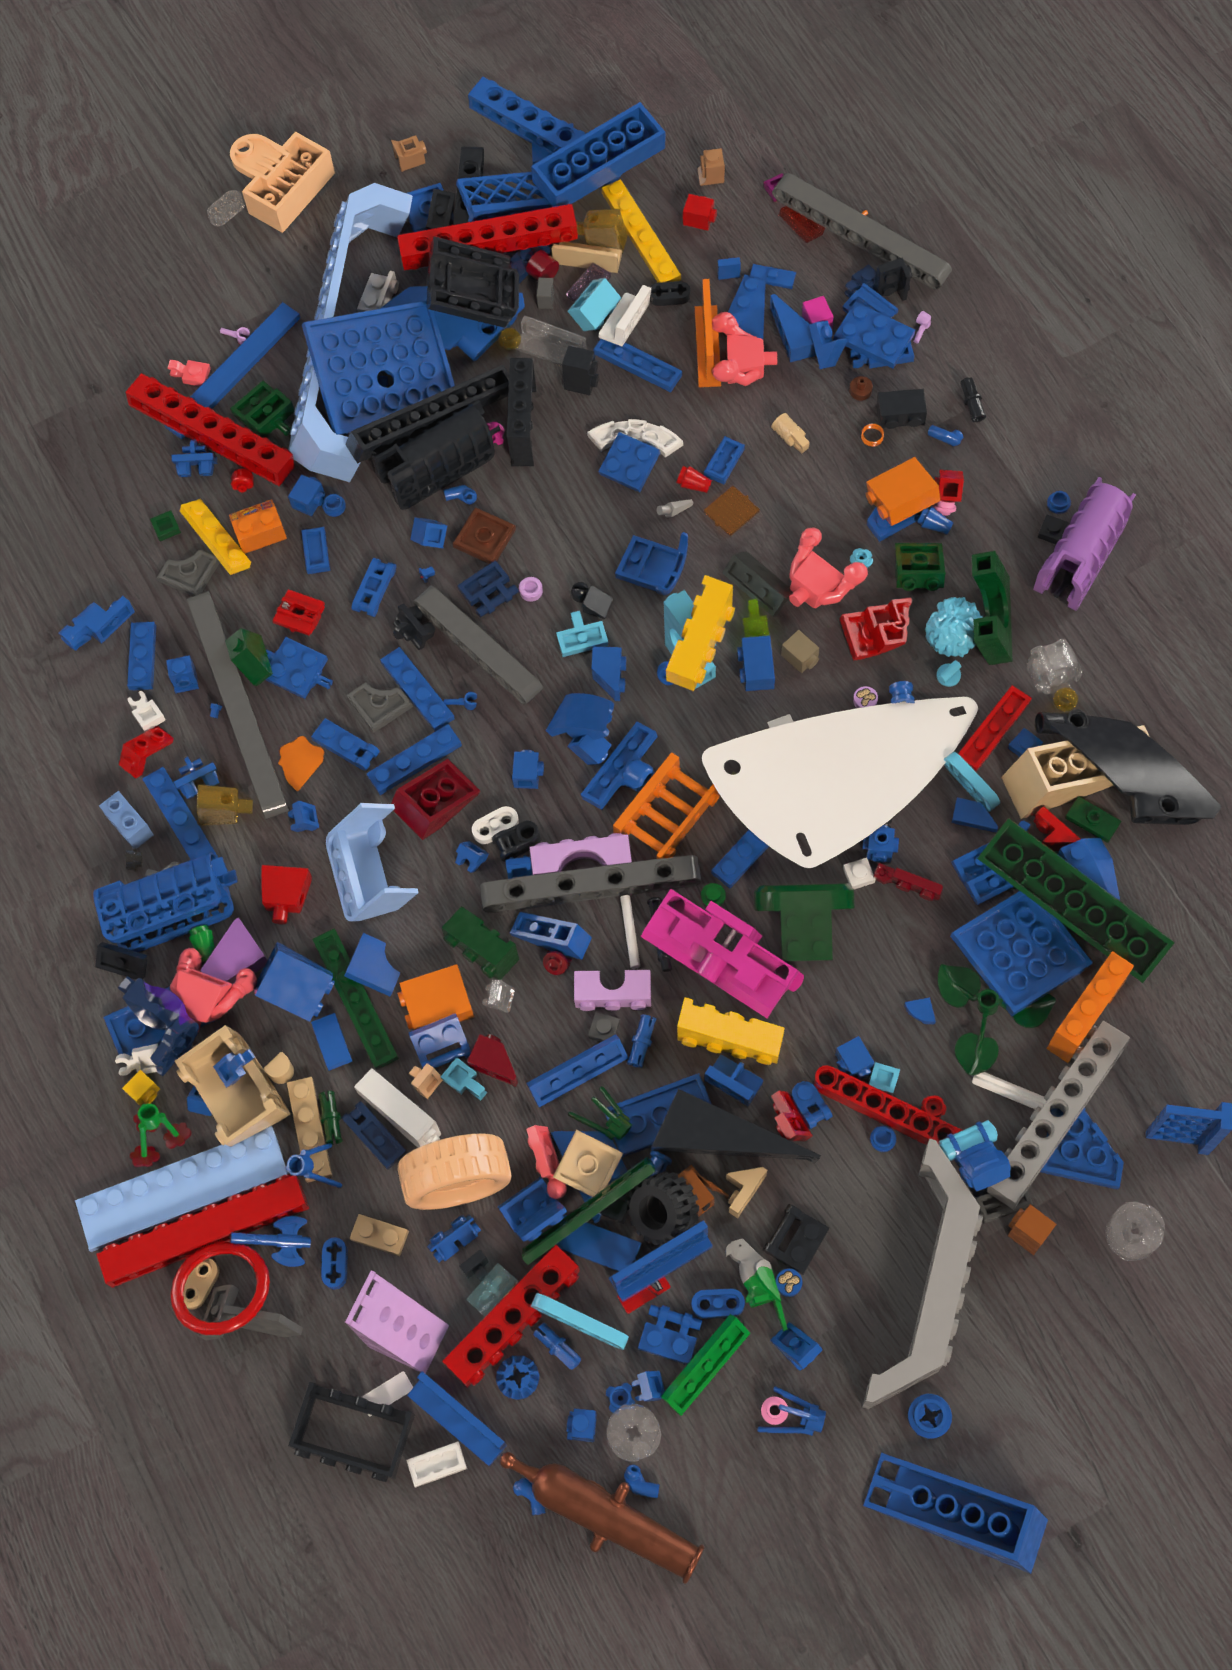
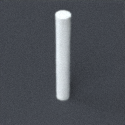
(630, 931)

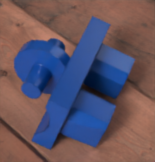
(204, 460)
(186, 783)

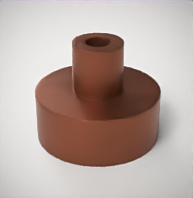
(861, 388)

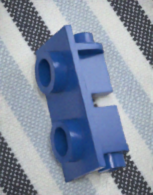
(460, 1230)

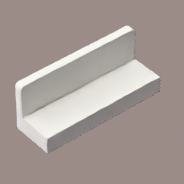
(625, 316)

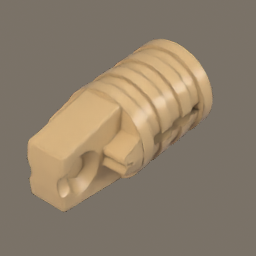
(790, 432)

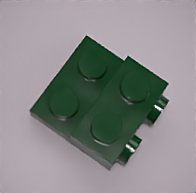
(919, 566)

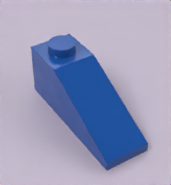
(792, 330)
(552, 934)

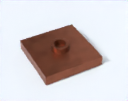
(484, 536)

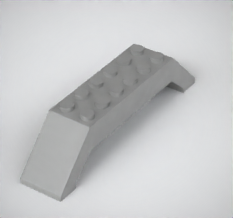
(943, 1284)

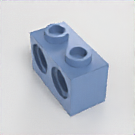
(126, 820)

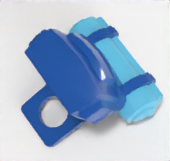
(977, 1156)

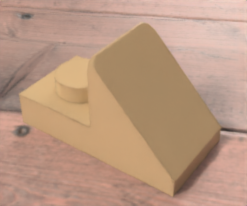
(748, 1182)

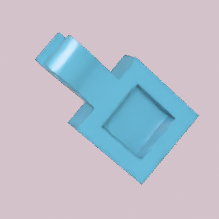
(462, 1077)

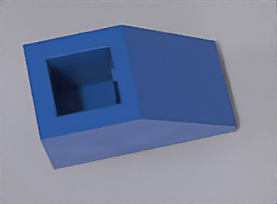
(607, 668)

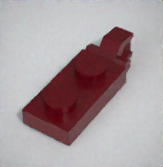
(907, 881)

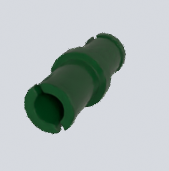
(330, 1117)

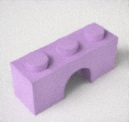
(633, 993)

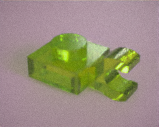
(755, 625)

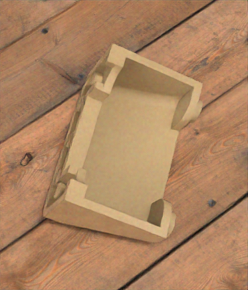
(242, 1107)

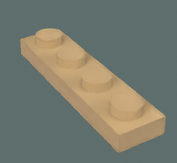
(308, 1124)

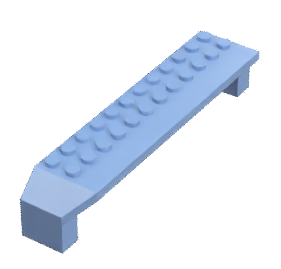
(311, 437)

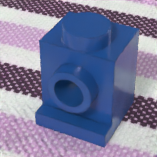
(182, 674)
(581, 1425)

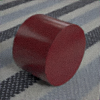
(542, 265)

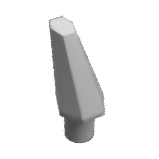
(673, 508)

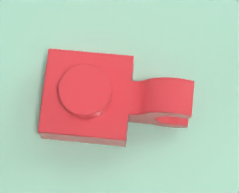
(192, 373)

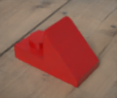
(1058, 832)

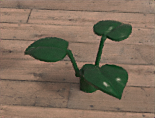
(977, 1052)

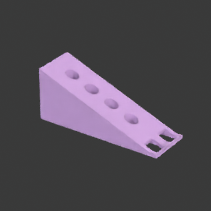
(396, 1324)

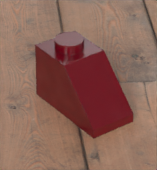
(492, 1059)

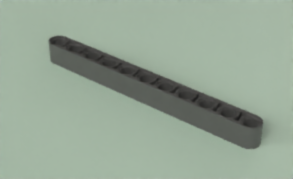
(238, 706)

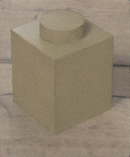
(800, 651)

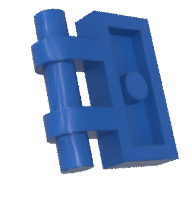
(666, 1342)

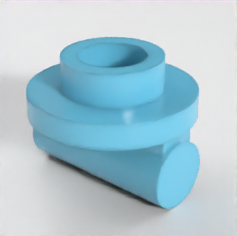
(949, 674)

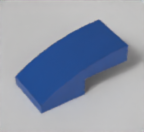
(331, 1041)

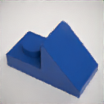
(826, 349)
(796, 1346)

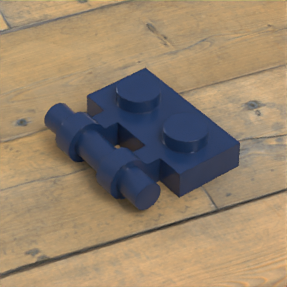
(484, 583)

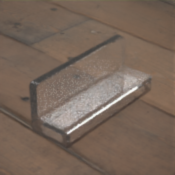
(547, 340)

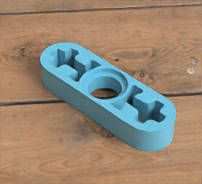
(971, 781)

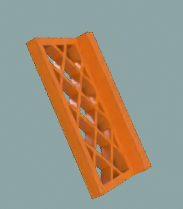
(706, 340)

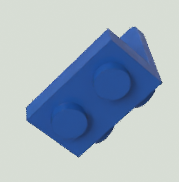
(532, 1210)

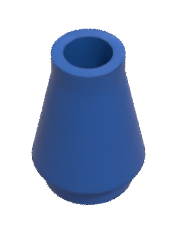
(934, 520)

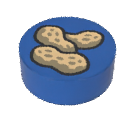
(789, 1282)

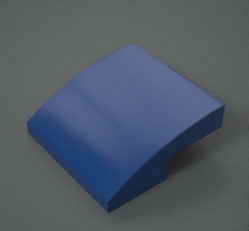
(978, 878)

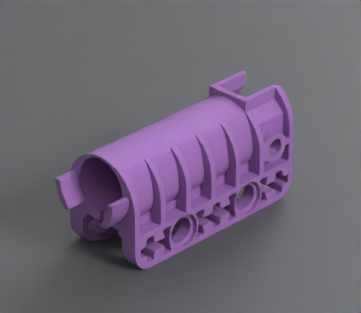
(1088, 540)

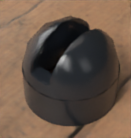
(577, 594)

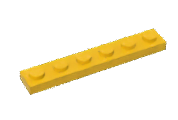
(641, 233)

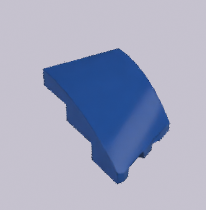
(582, 715)

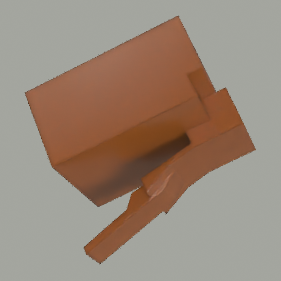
(705, 1198)

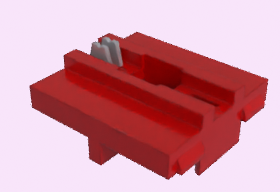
(294, 602)

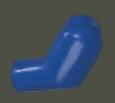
(462, 493)
(638, 1484)
(524, 1488)

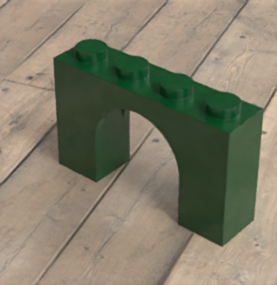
(993, 631)

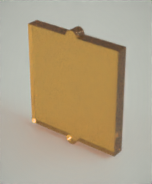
(731, 510)

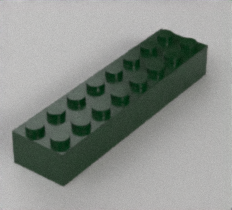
(1075, 899)

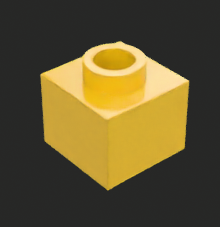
(141, 1088)

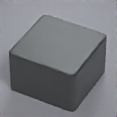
(545, 293)

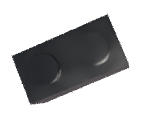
(580, 370)
(901, 408)

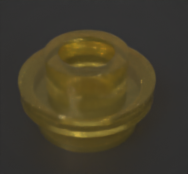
(509, 334)
(1067, 693)

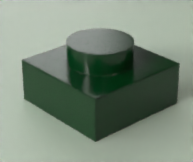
(165, 525)

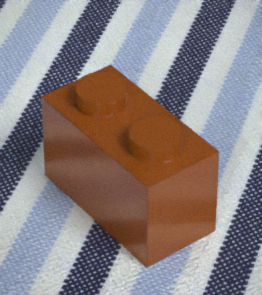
(1030, 1228)

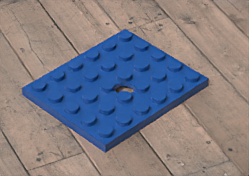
(357, 346)

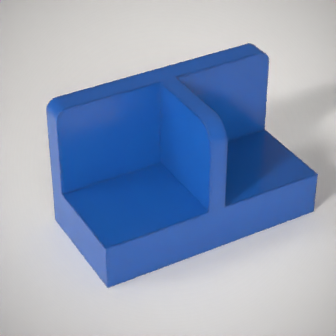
(733, 1079)

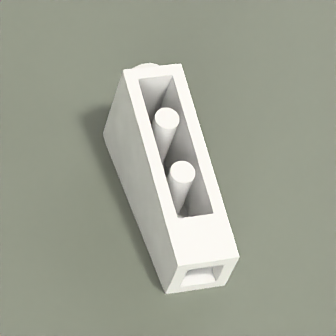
(398, 1109)

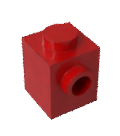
(699, 212)
(950, 485)

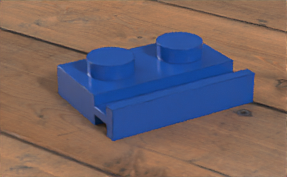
(872, 300)

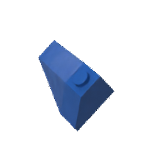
(1093, 860)

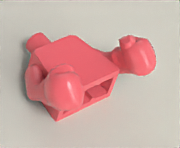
(744, 353)
(815, 579)
(204, 995)

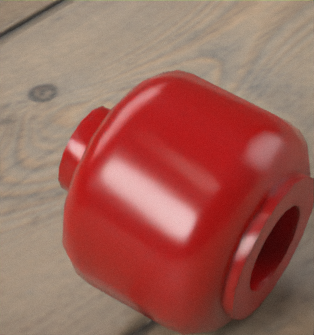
(242, 480)

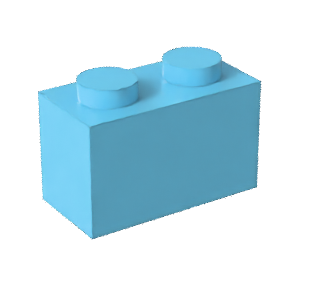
(594, 304)

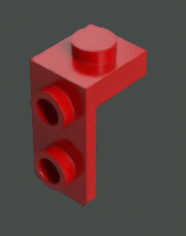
(139, 748)

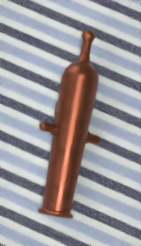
(607, 1516)

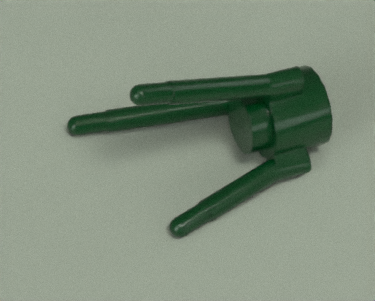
(617, 1125)

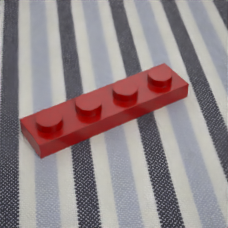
(994, 727)

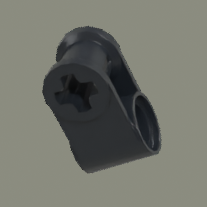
(515, 841)

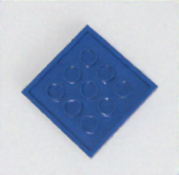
(1021, 951)

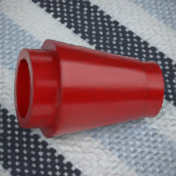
(694, 480)

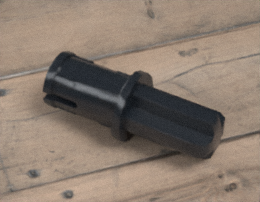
(973, 399)

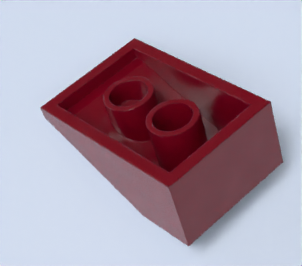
(433, 798)

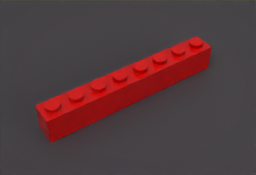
(192, 1232)

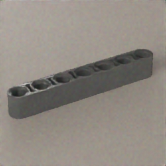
(478, 645)

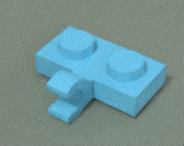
(581, 636)

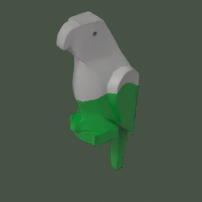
(756, 1277)

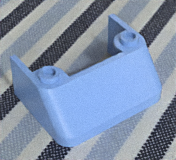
(359, 867)

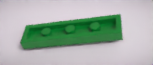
(705, 1364)

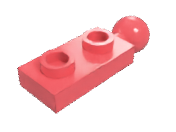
(546, 1159)

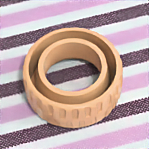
(454, 1171)

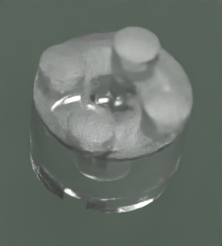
(1053, 666)
(1132, 1216)

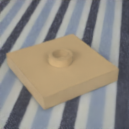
(587, 1164)

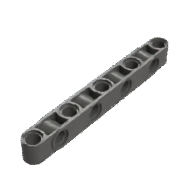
(590, 883)

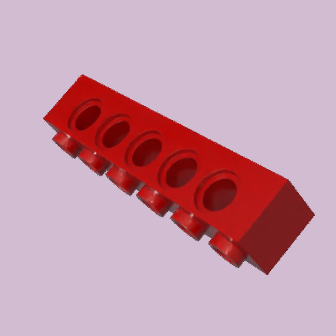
(458, 1360)

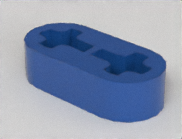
(340, 1263)

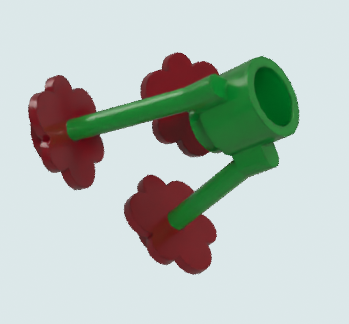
(148, 1120)

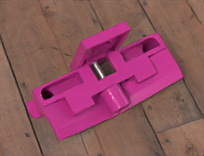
(746, 973)

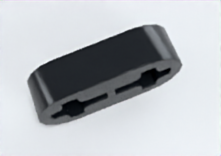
(669, 293)

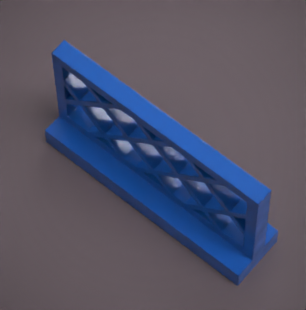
(507, 206)
(1192, 1126)
(661, 1261)

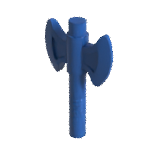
(287, 1240)

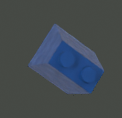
(293, 982)

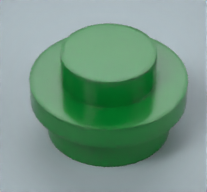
(714, 893)

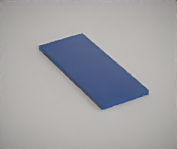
(601, 1246)

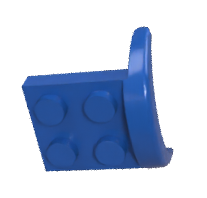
(653, 564)

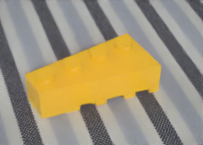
(729, 1033)

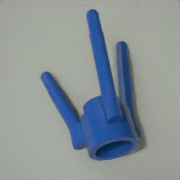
(303, 1165)
(811, 1416)

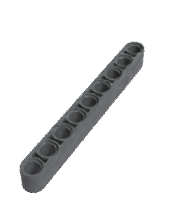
(860, 230)

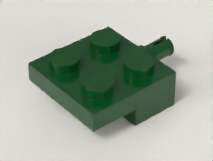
(264, 410)

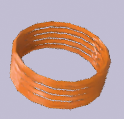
(873, 426)

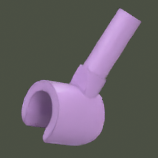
(924, 321)
(237, 334)

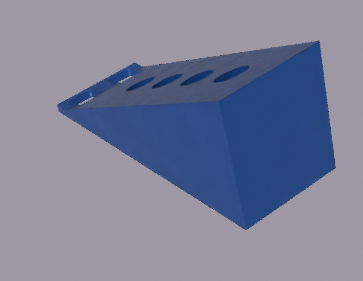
(1013, 1546)

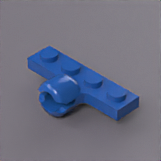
(622, 767)

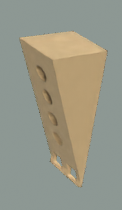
(1052, 777)

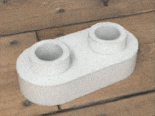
(493, 823)

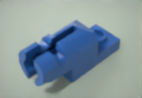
(96, 623)

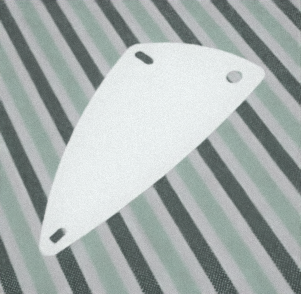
(836, 772)

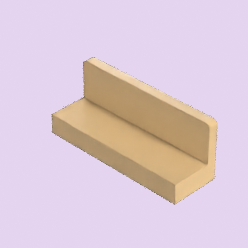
(584, 255)

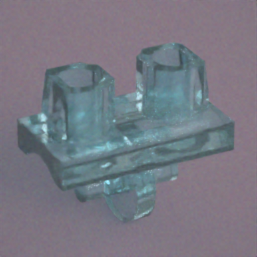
(492, 1290)

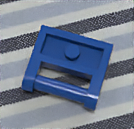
(438, 1036)

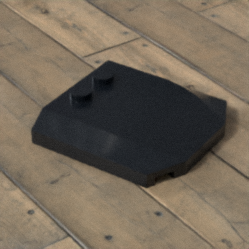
(471, 283)

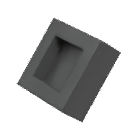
(603, 1027)

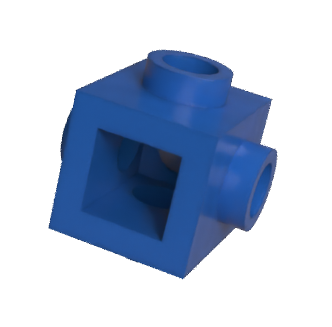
(881, 844)

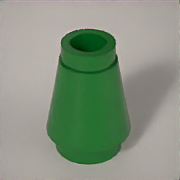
(202, 941)

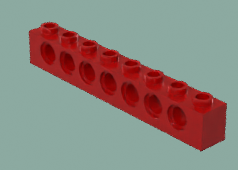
(495, 234)
(210, 429)

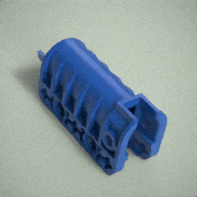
(164, 900)

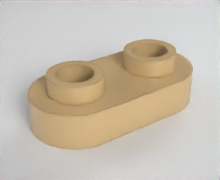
(200, 1284)

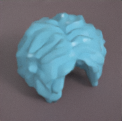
(952, 627)

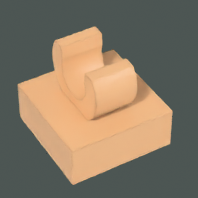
(425, 1080)

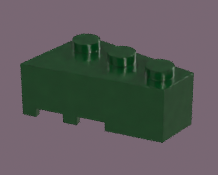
(480, 944)

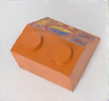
(257, 526)

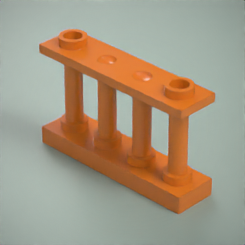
(656, 788)

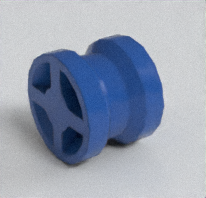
(901, 692)

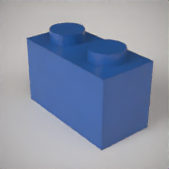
(757, 663)

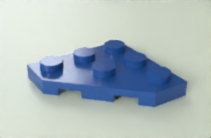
(1085, 1155)

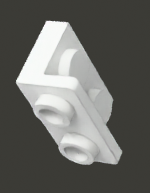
(378, 291)

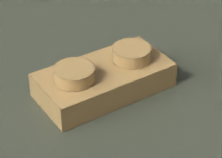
(379, 1235)

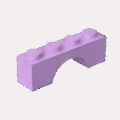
(555, 857)

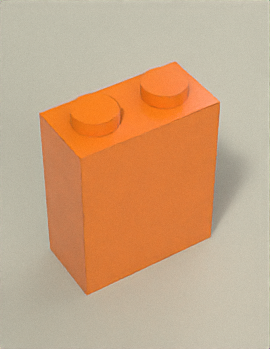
(902, 491)
(435, 997)

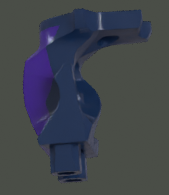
(161, 1011)

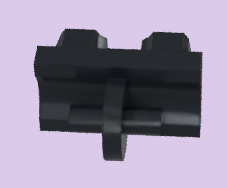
(409, 628)

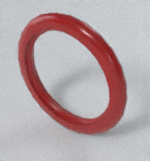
(219, 1328)

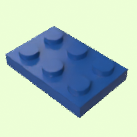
(874, 335)

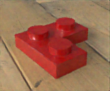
(789, 1120)

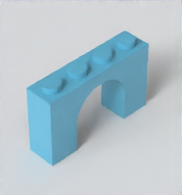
(676, 611)

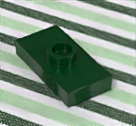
(1093, 819)

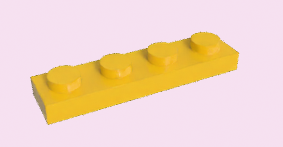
(215, 536)

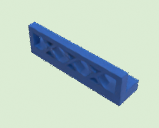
(456, 1419)

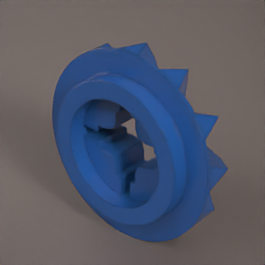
(528, 1383)
(934, 1404)

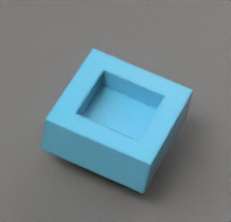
(884, 1078)

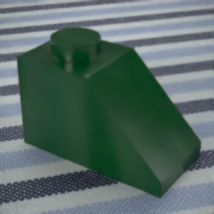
(249, 655)

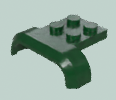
(805, 916)

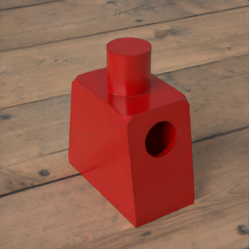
(284, 890)

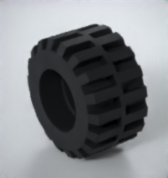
(646, 1210)

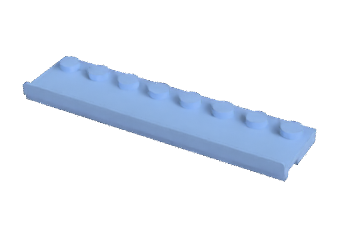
(180, 1189)

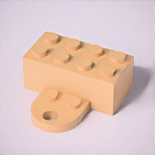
(282, 176)

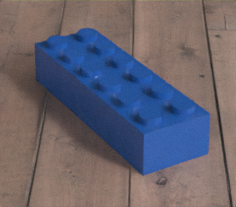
(598, 156)

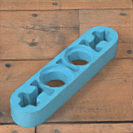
(579, 1321)

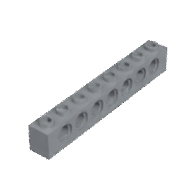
(1103, 1037)

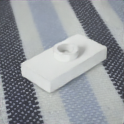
(436, 1464)

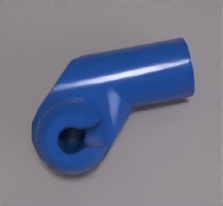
(952, 438)

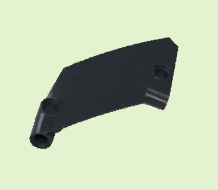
(1134, 767)

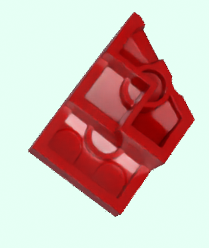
(876, 628)

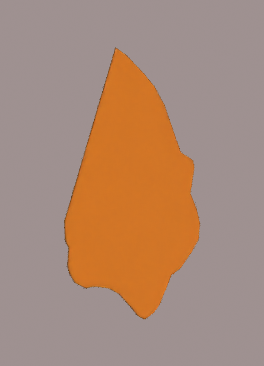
(300, 761)

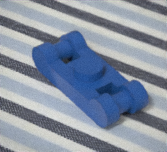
(373, 587)

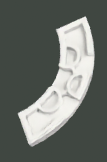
(653, 435)

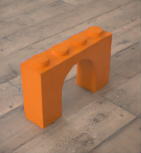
(1090, 1006)

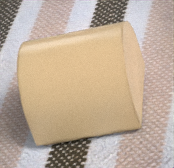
(280, 1069)

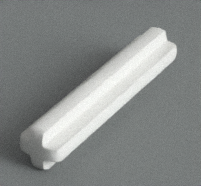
(1009, 1090)

